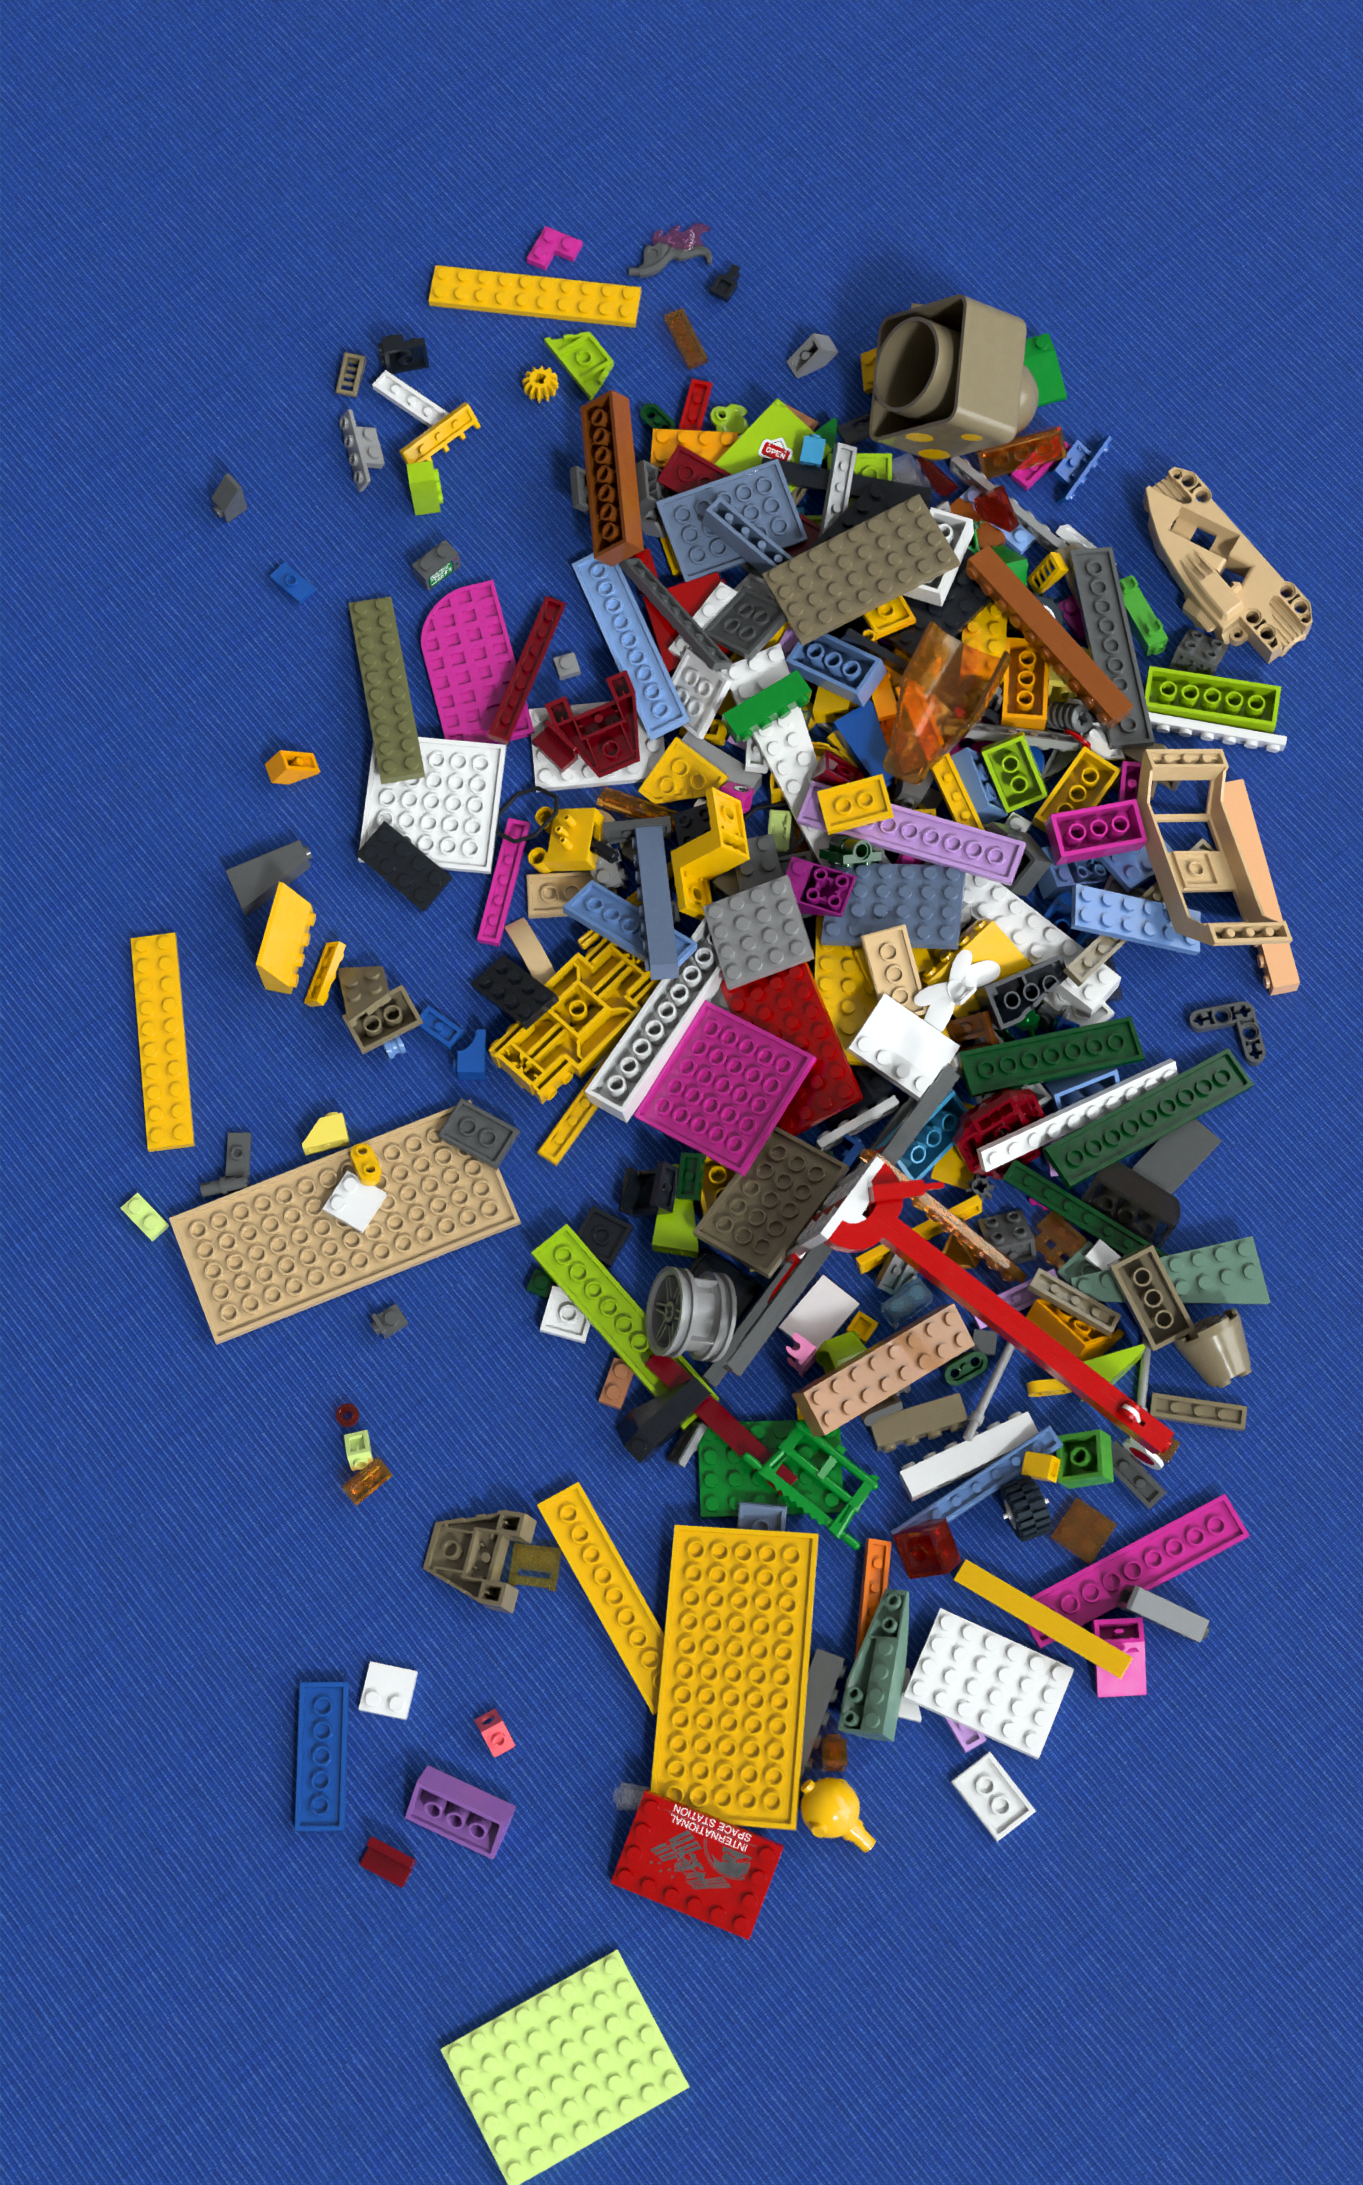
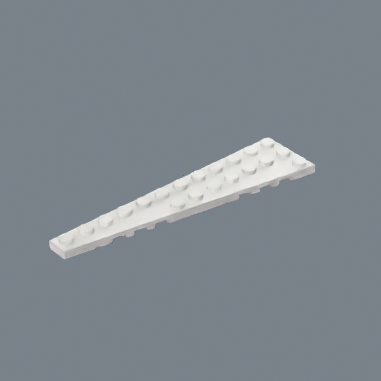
(783, 744)

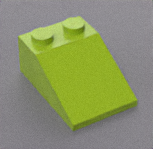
(1116, 1364)

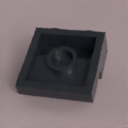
(403, 355)

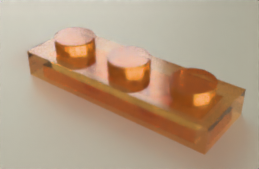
(685, 339)

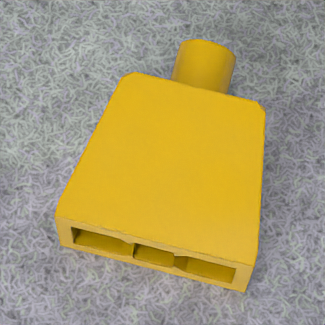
(830, 707)

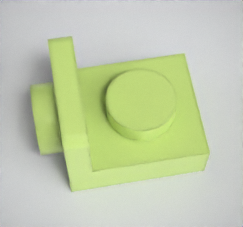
(358, 1449)

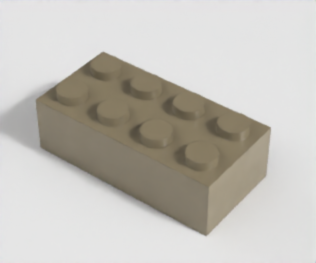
(1151, 1297)

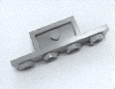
(362, 448)

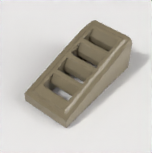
(354, 359)

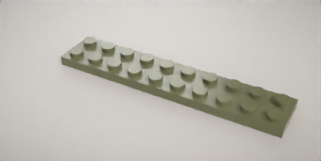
(386, 690)

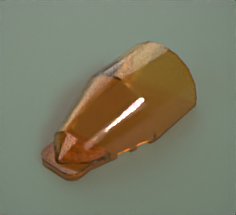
(939, 702)

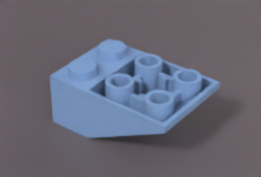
(1064, 876)

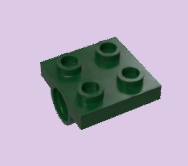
(849, 850)

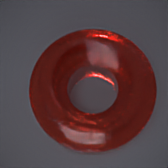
(344, 1409)

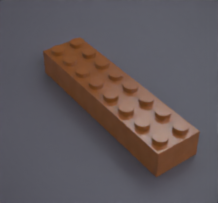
(611, 478)

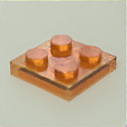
(1083, 1531)

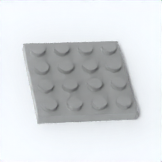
(758, 932)

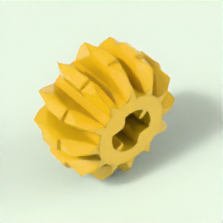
(540, 384)

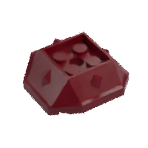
(993, 1119)

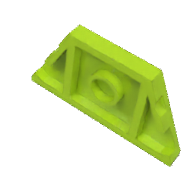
(583, 360)

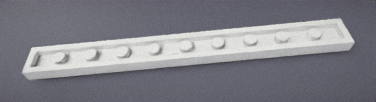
(1211, 731)
(1073, 1116)

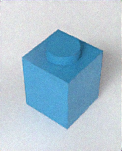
(812, 450)

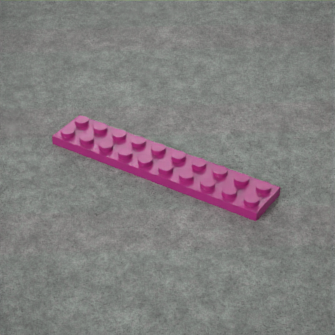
(1143, 1564)

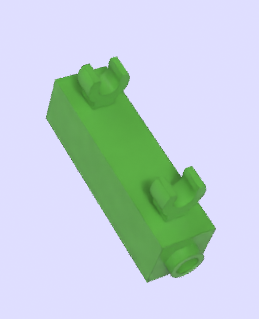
(1141, 619)

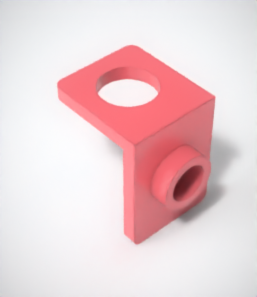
(495, 1733)

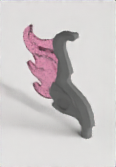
(673, 246)

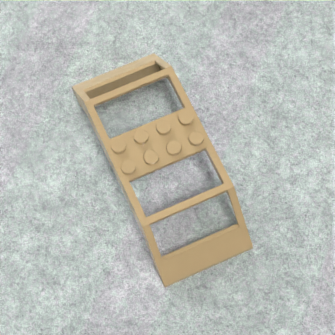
(1203, 870)

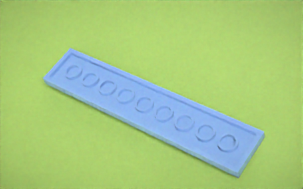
(632, 645)

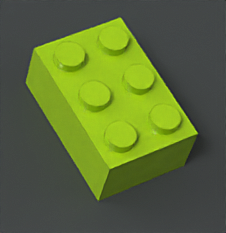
(1014, 772)

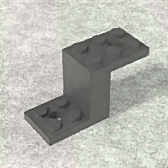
(648, 488)

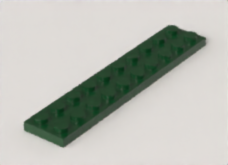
(1147, 1118)

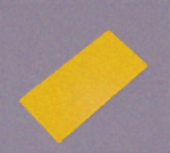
(952, 1168)

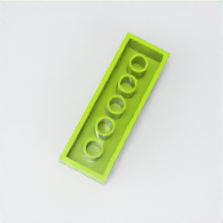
(1212, 699)

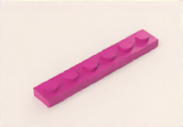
(503, 884)

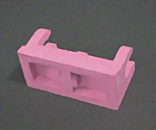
(803, 1352)

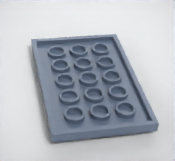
(756, 493)
(897, 894)

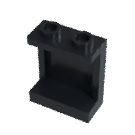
(649, 1191)

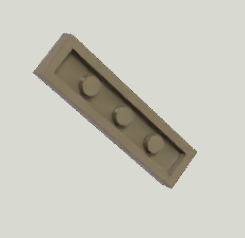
(1074, 1302)
(1198, 1412)

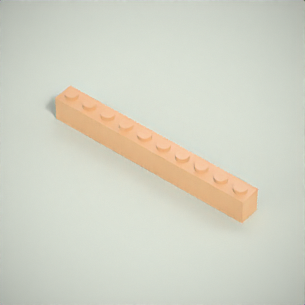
(1275, 959)

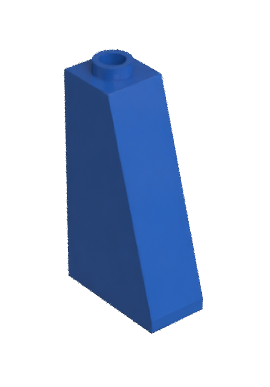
(864, 741)

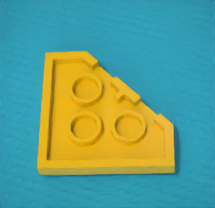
(681, 775)

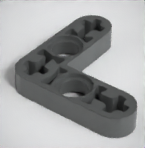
(1240, 1023)

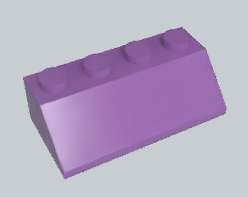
(460, 1812)

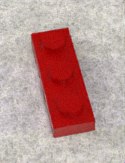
(696, 405)

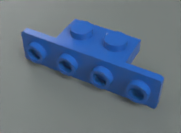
(1074, 468)

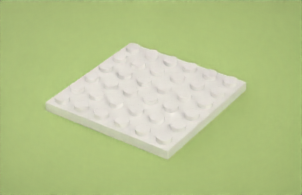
(447, 812)

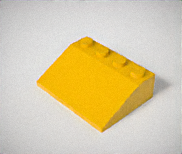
(285, 940)

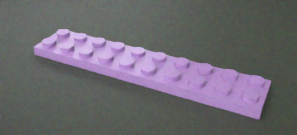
(930, 840)

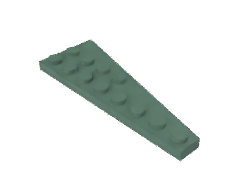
(1204, 1275)

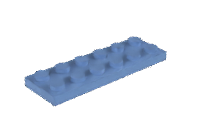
(1128, 919)
(617, 921)

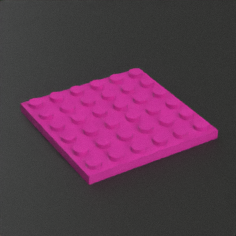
(725, 1087)

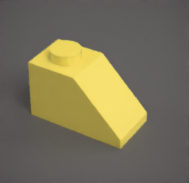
(327, 1134)

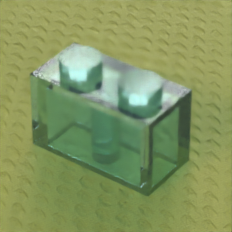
(906, 1303)

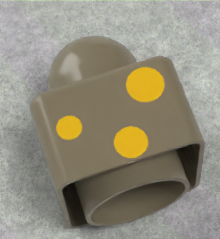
(951, 379)

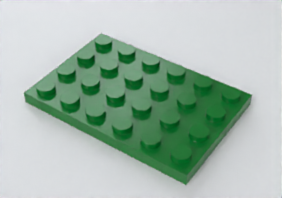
(728, 1479)

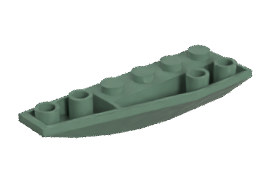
(878, 1673)

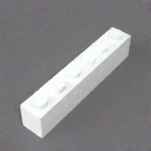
(967, 1457)

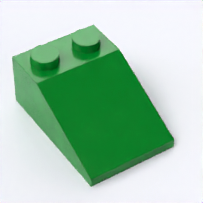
(1043, 363)

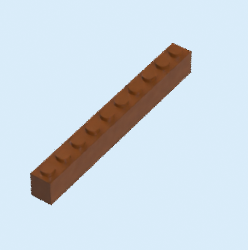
(1048, 637)

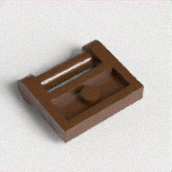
(972, 1027)

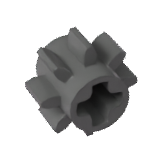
(983, 1184)

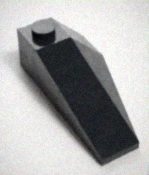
(1018, 993)
(656, 1421)

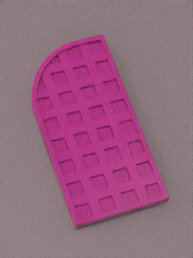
(470, 663)

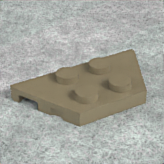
(363, 990)

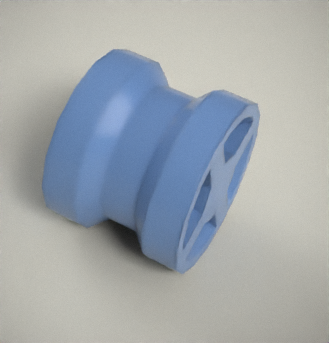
(394, 1047)

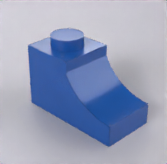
(472, 1061)

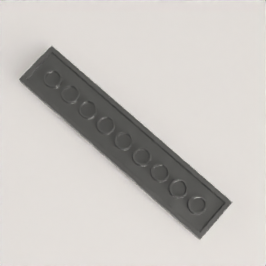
(1111, 640)

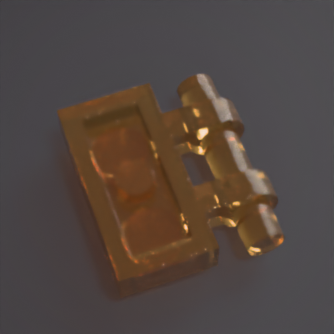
(1062, 1235)

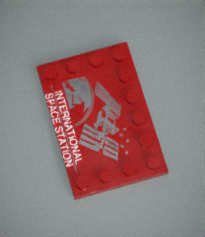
(697, 1864)

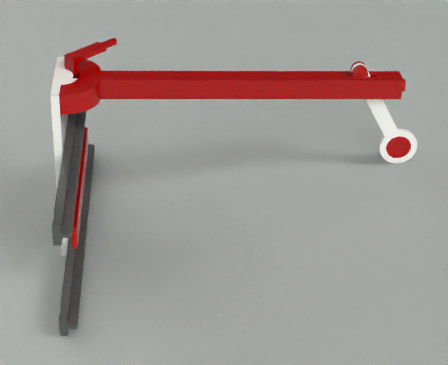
(866, 1212)

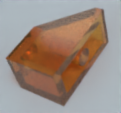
(834, 1753)

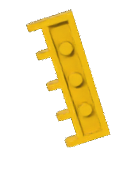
(440, 435)

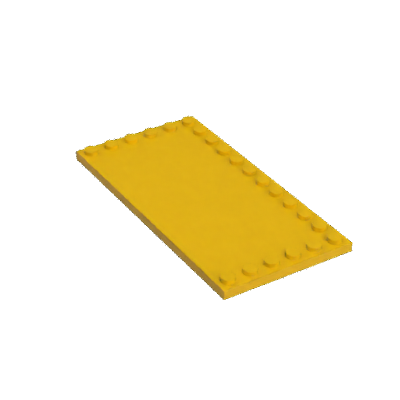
(736, 1673)

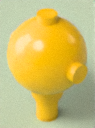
(832, 1811)

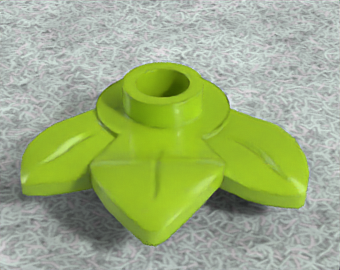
(732, 421)

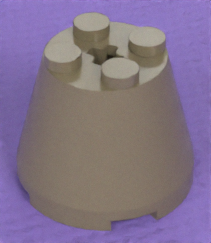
(1217, 1348)

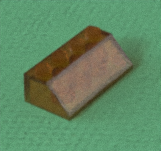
(1023, 452)

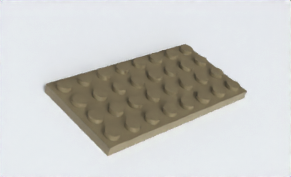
(860, 569)

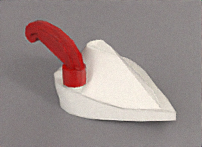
(1097, 741)

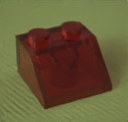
(928, 1549)

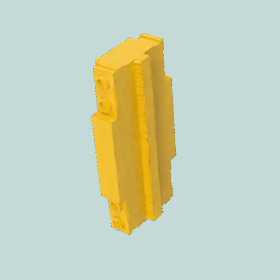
(594, 1010)

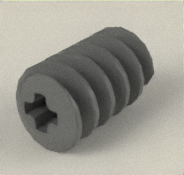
(1068, 716)

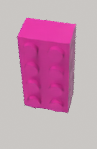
(1095, 832)

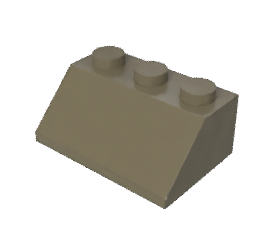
(386, 1022)

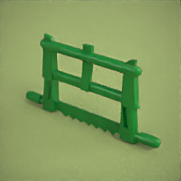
(853, 1503)

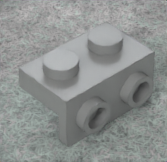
(610, 875)

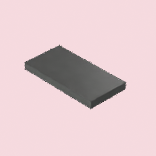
(1177, 1156)

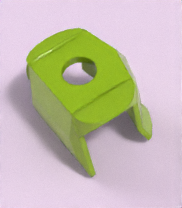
(839, 1350)

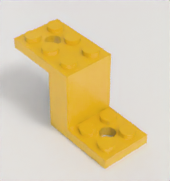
(710, 853)

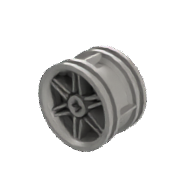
(691, 1314)

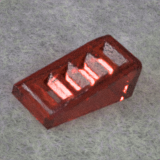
(939, 480)

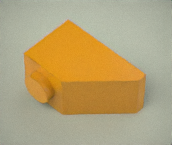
(291, 767)

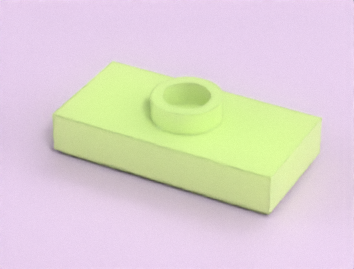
(780, 828)

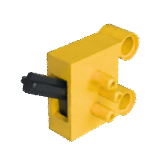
(572, 842)

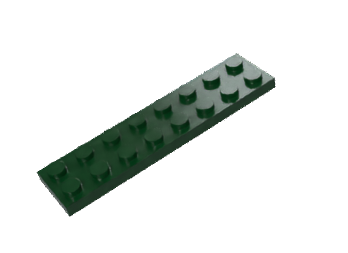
(1050, 1056)

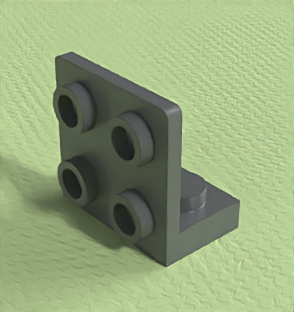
(1198, 653)
(1010, 1236)

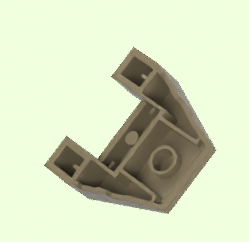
(473, 1553)

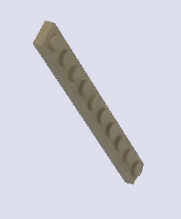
(1103, 946)

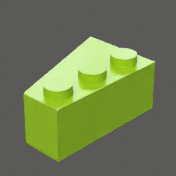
(425, 487)

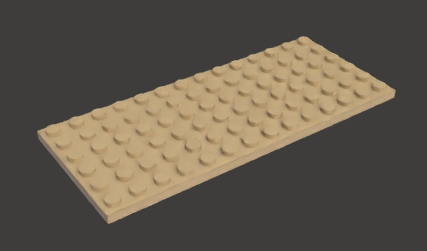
(279, 1252)

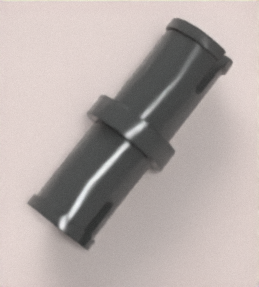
(224, 1185)

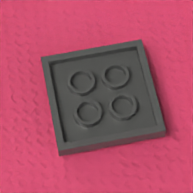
(746, 623)

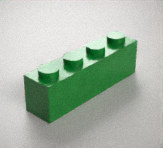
(766, 706)

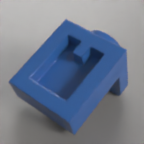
(851, 1157)

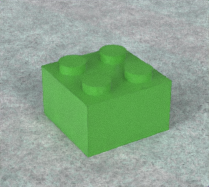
(1085, 1459)

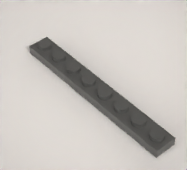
(675, 614)

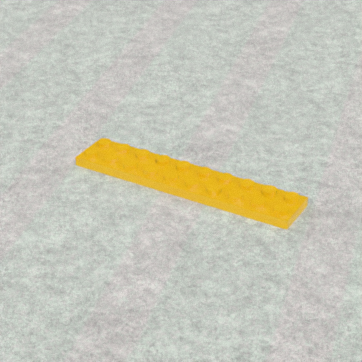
(535, 296)
(162, 1042)
(608, 1587)

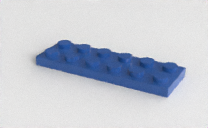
(322, 1757)

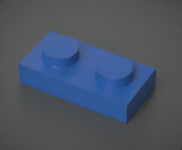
(440, 1028)

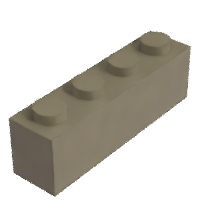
(919, 1422)

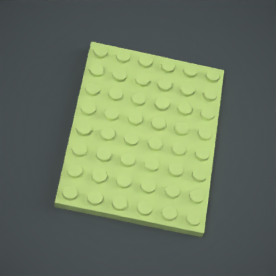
(564, 2069)

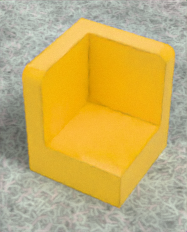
(1041, 1466)

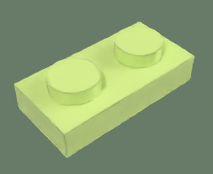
(144, 1217)

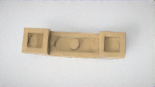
(530, 950)

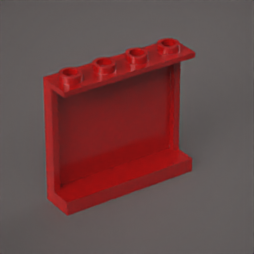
(691, 597)

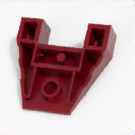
(604, 735)

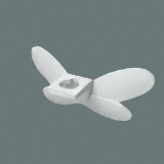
(962, 984)

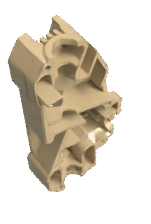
(1210, 601)

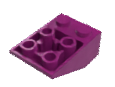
(819, 888)

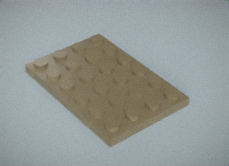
(772, 1205)

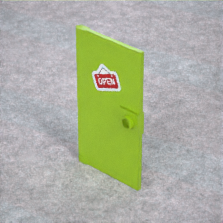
(773, 436)

